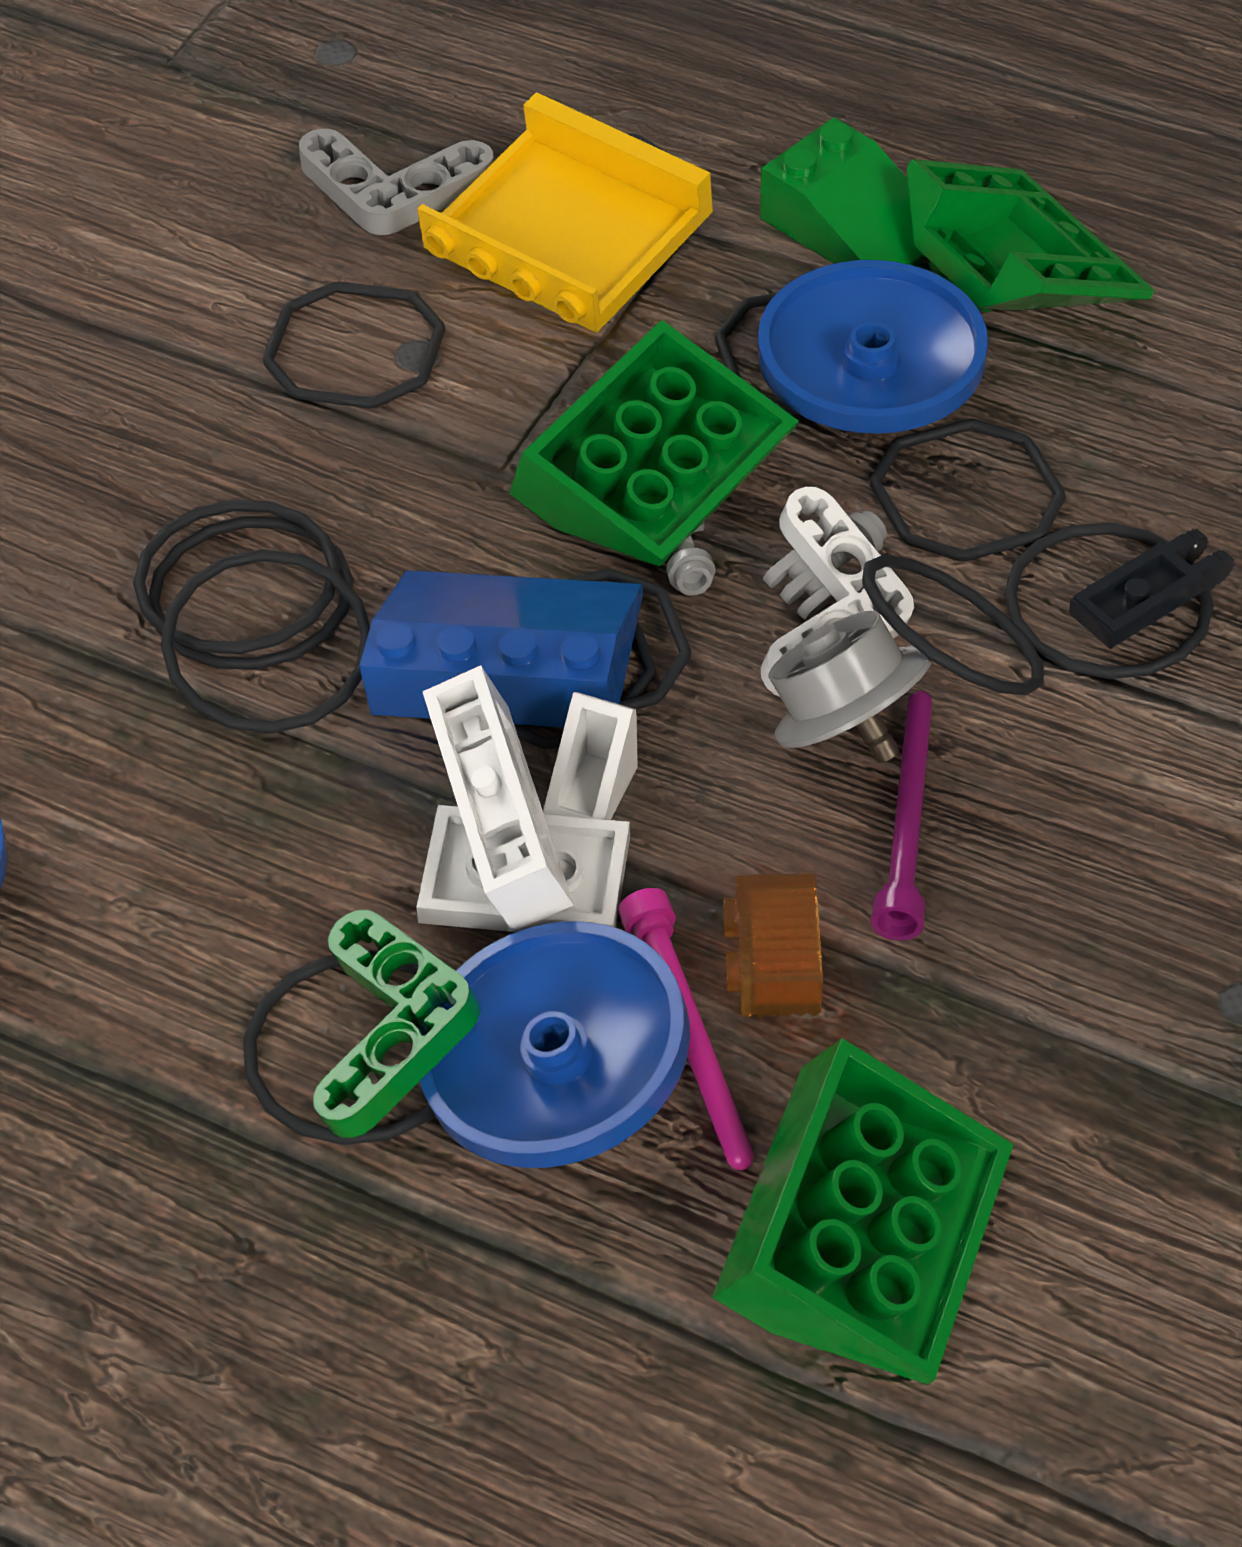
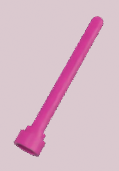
(651, 919)

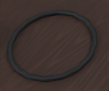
(220, 508)
(931, 651)
(268, 660)
(1085, 667)
(248, 723)
(263, 1094)

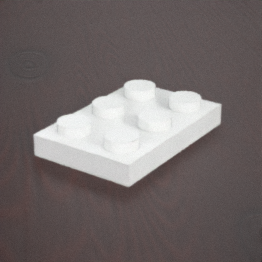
(589, 853)

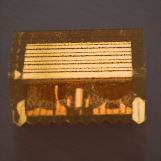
(777, 944)

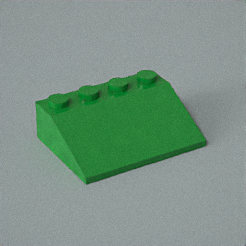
(650, 449)
(865, 1217)

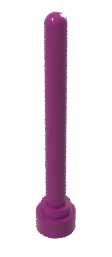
(899, 907)

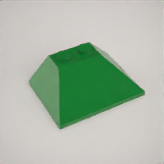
(1011, 241)

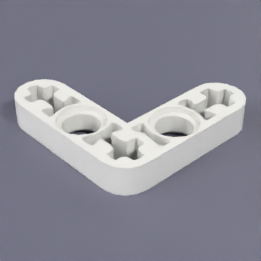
(847, 538)

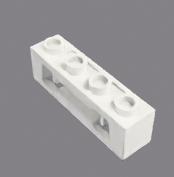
(497, 799)

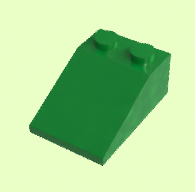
(840, 198)

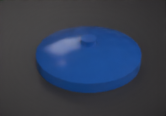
(872, 346)
(568, 1047)

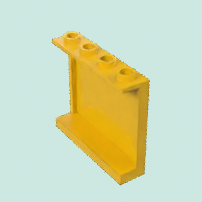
(571, 214)

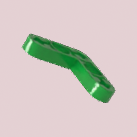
(412, 1005)

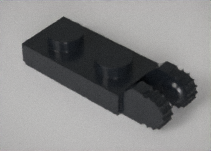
(1149, 587)

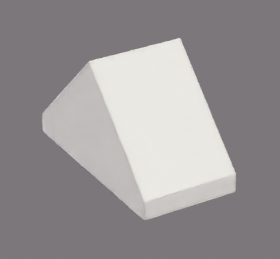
(593, 759)

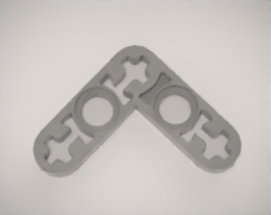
(389, 202)

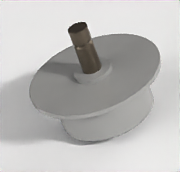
(842, 681)

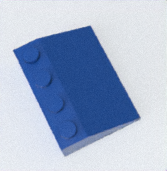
(526, 632)

